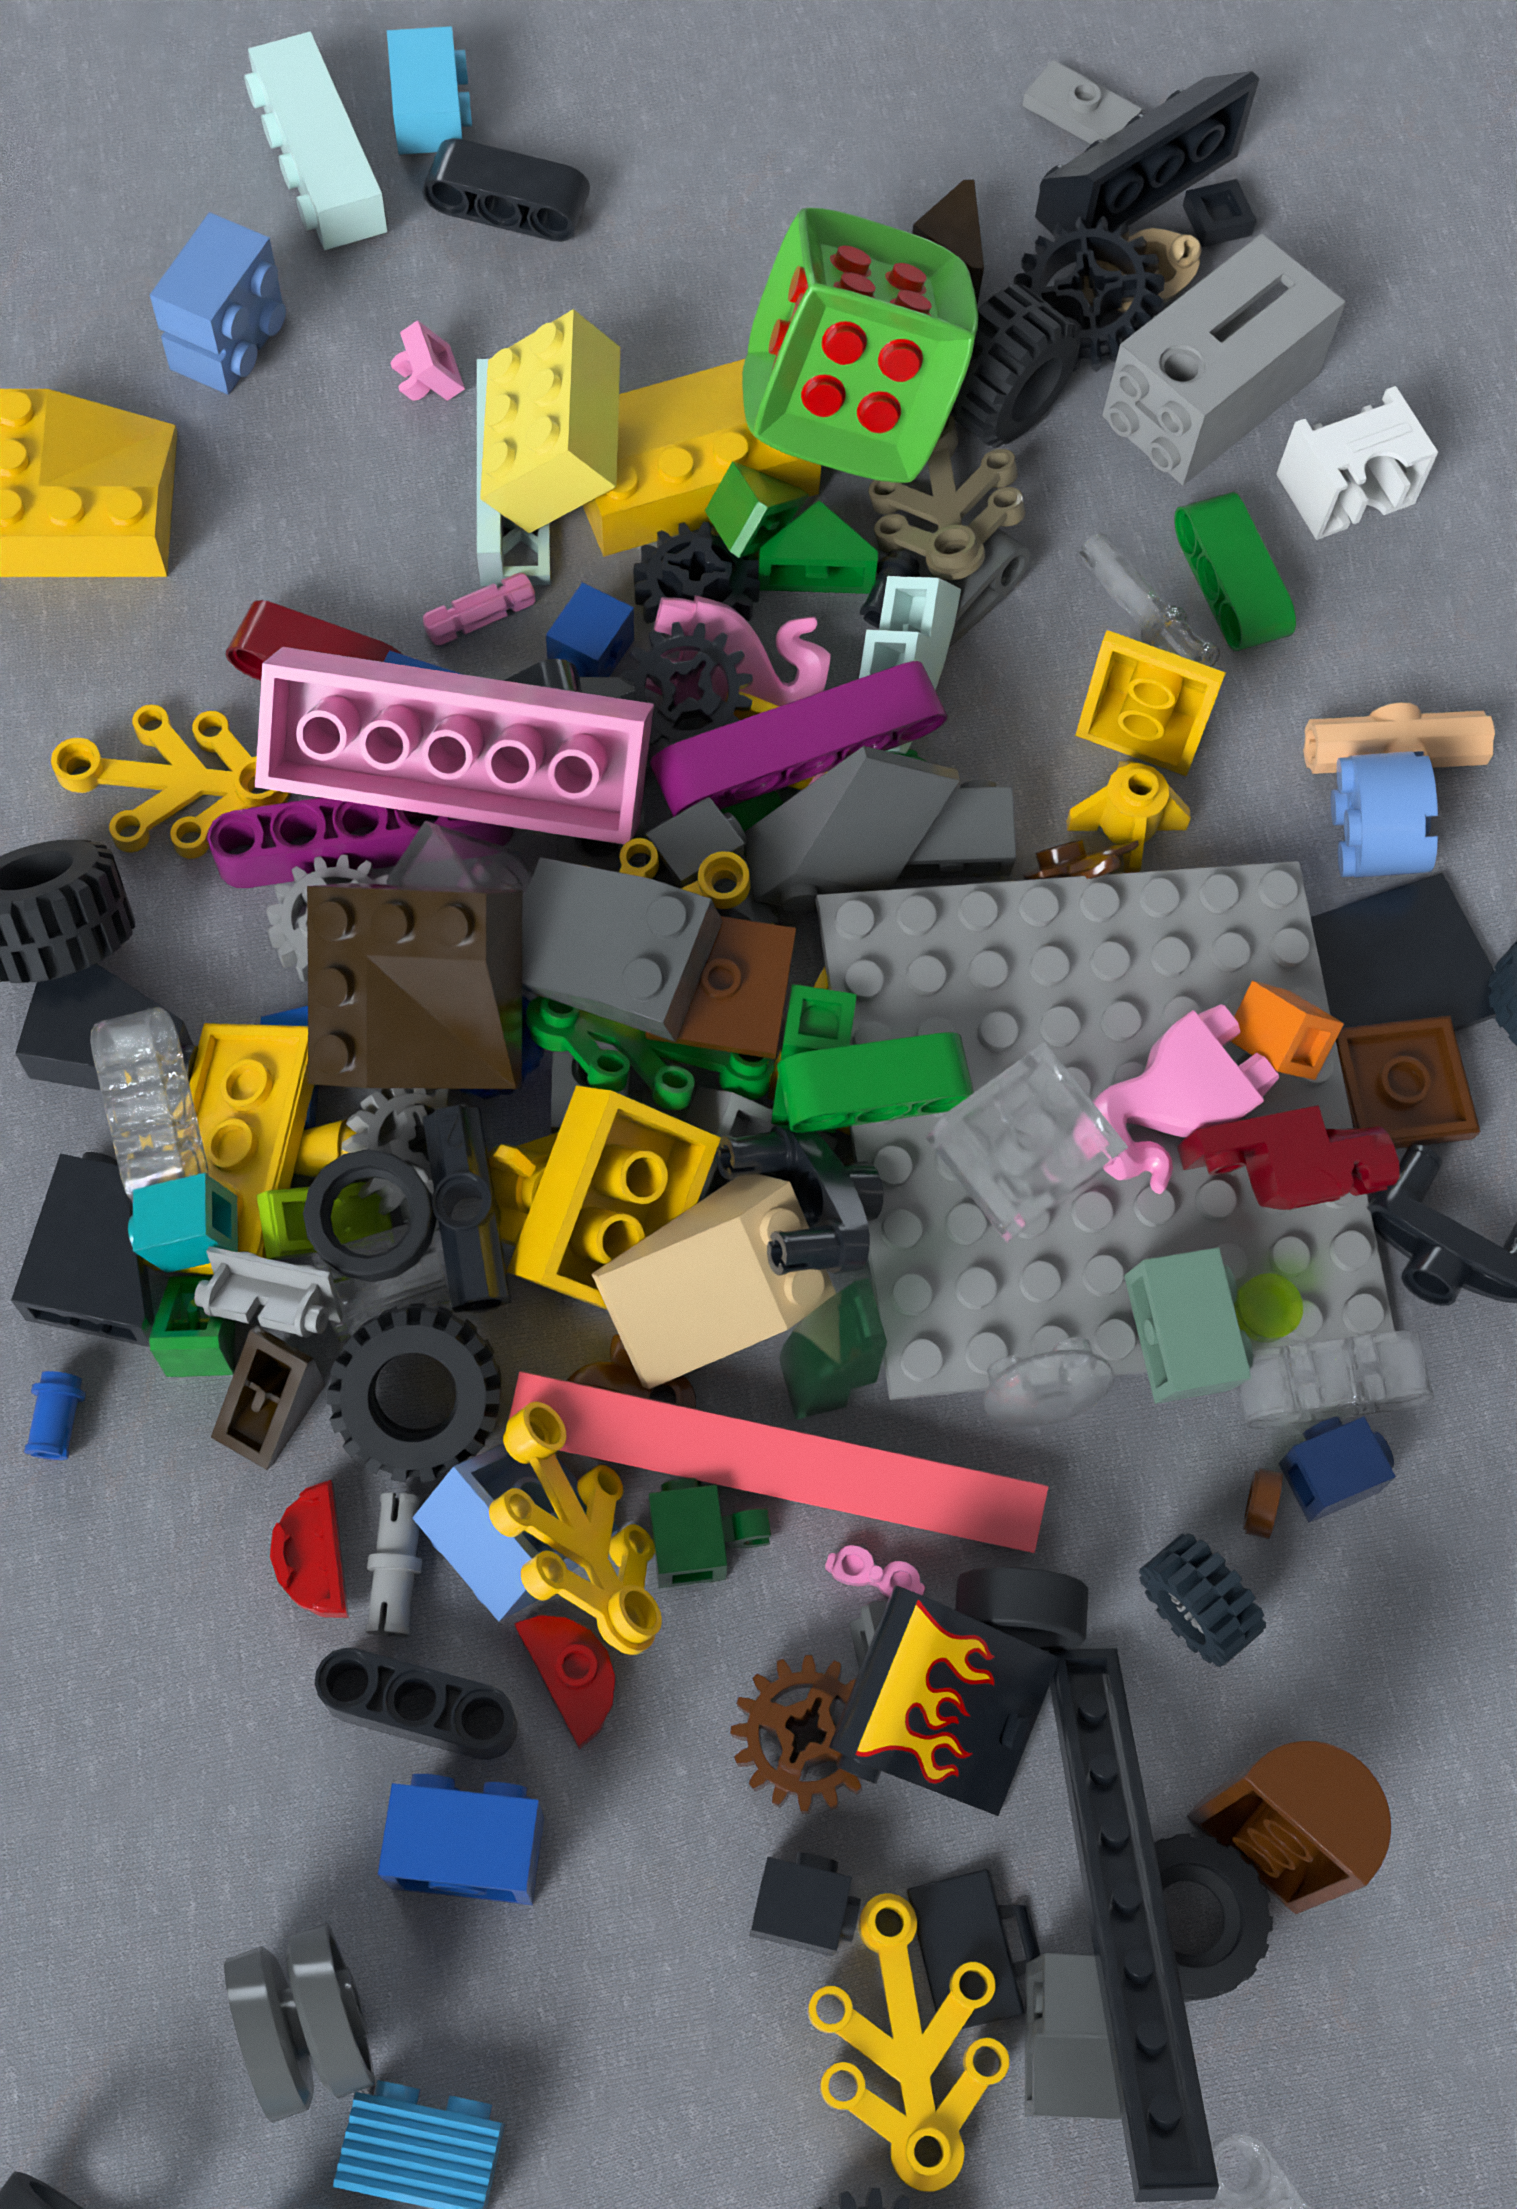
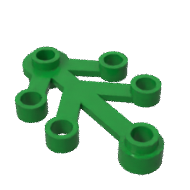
(570, 1029)

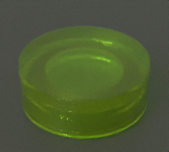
(1268, 1307)

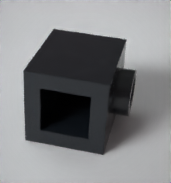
(805, 1904)

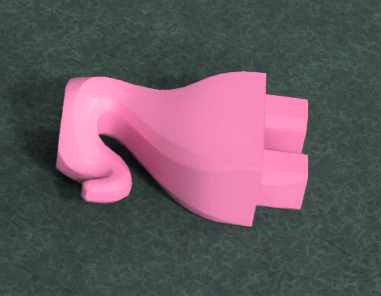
(809, 658)
(1183, 1088)

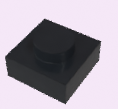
(1219, 213)

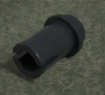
(895, 564)

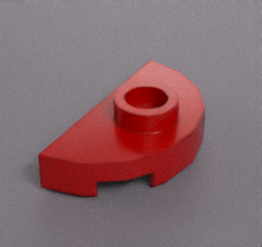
(309, 1553)
(573, 1670)

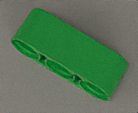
(1234, 571)
(874, 1081)

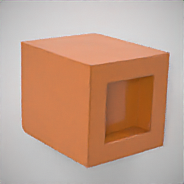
(1285, 1030)

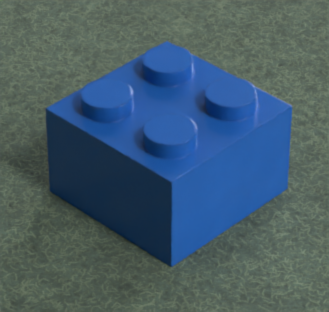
(462, 1840)

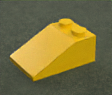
(1148, 702)

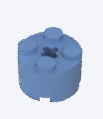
(1385, 814)

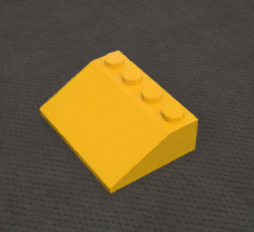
(675, 453)

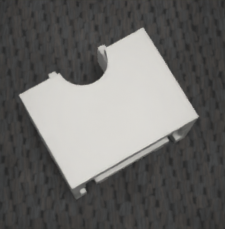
(1356, 462)

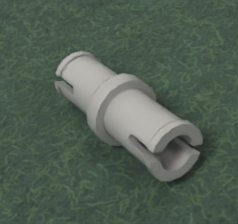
(394, 1565)

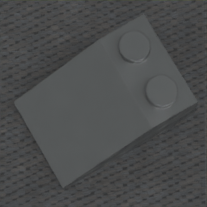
(846, 829)
(616, 944)

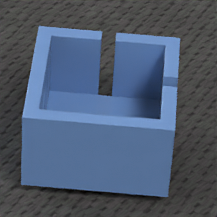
(219, 303)

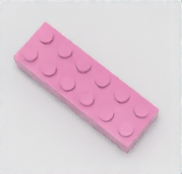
(452, 745)

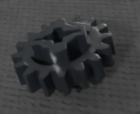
(691, 567)
(665, 672)

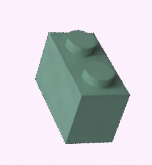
(1189, 1325)

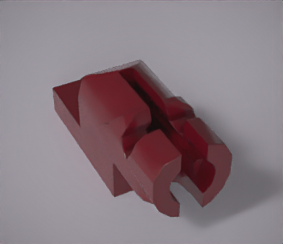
(1295, 1157)

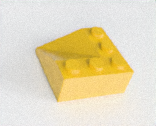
(83, 488)

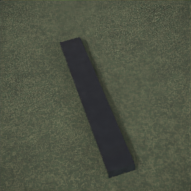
(1131, 1934)

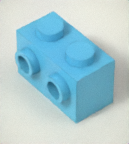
(425, 88)

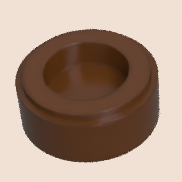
(1262, 1503)

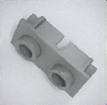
(292, 1295)

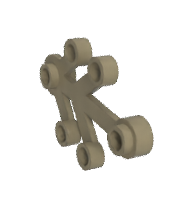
(955, 548)

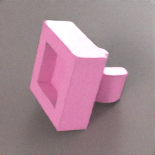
(429, 362)

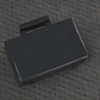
(964, 1924)

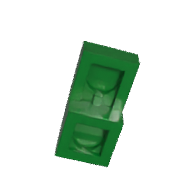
(813, 1022)

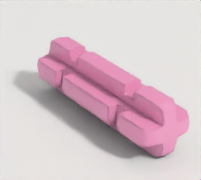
(479, 608)

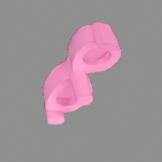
(856, 1568)

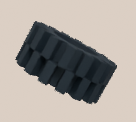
(1202, 1599)

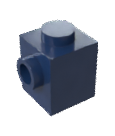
(1337, 1466)

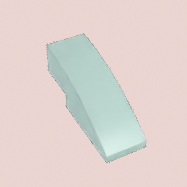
(913, 627)

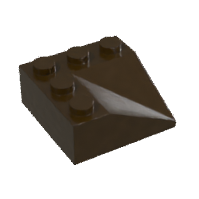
(414, 986)

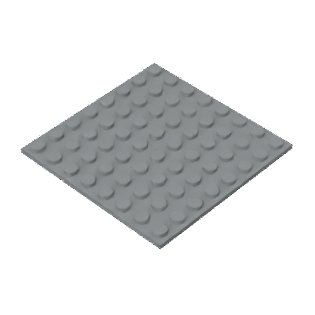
(1099, 980)

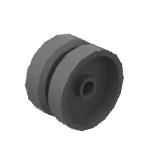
(287, 2025)

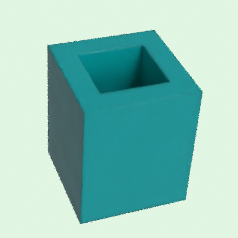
(181, 1219)

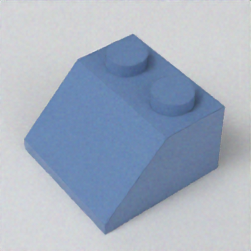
(462, 1531)

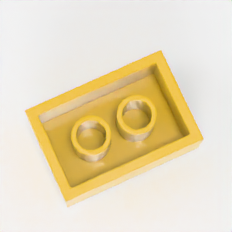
(607, 1187)

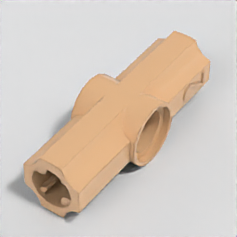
(1445, 737)

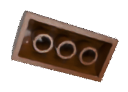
(1304, 1821)

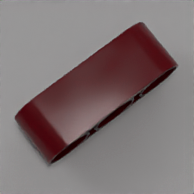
(273, 626)

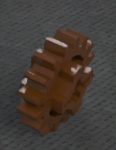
(778, 1721)

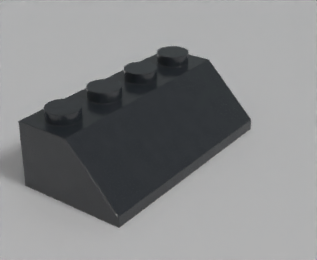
(1151, 156)

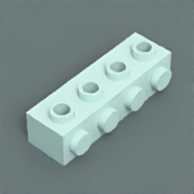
(316, 141)

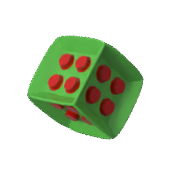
(858, 346)

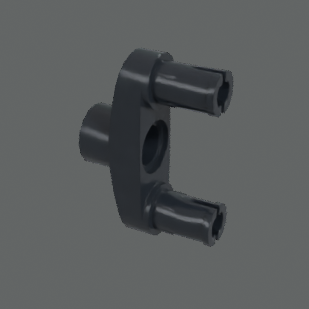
(832, 1196)
(1440, 1250)

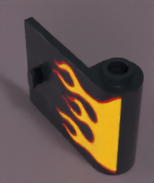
(943, 1702)

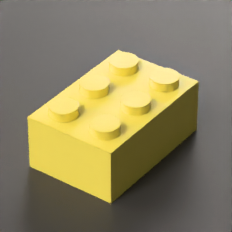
(551, 422)

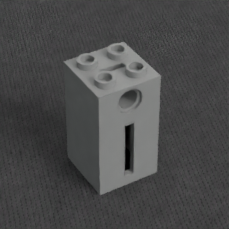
(1214, 366)

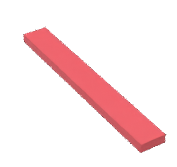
(790, 1463)

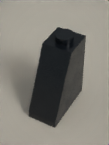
(60, 1022)
(81, 1257)

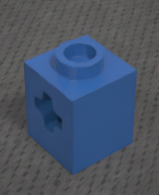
(592, 632)

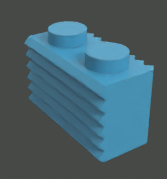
(418, 2150)

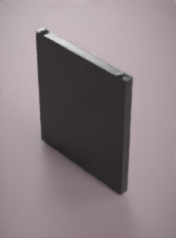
(1403, 958)

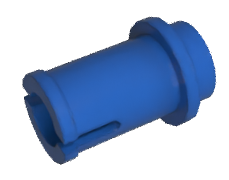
(54, 1415)

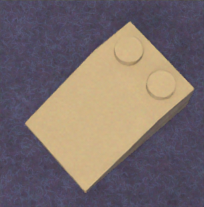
(707, 1281)

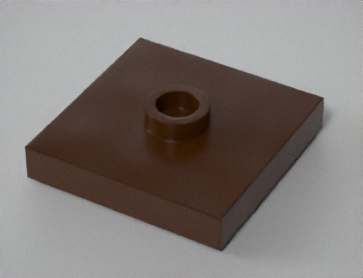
(741, 990)
(1408, 1081)

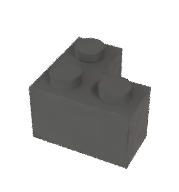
(694, 836)
(1067, 2041)

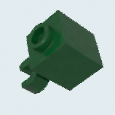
(693, 1535)

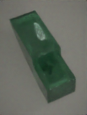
(834, 1351)

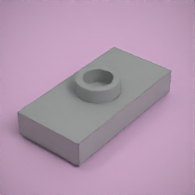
(1078, 103)

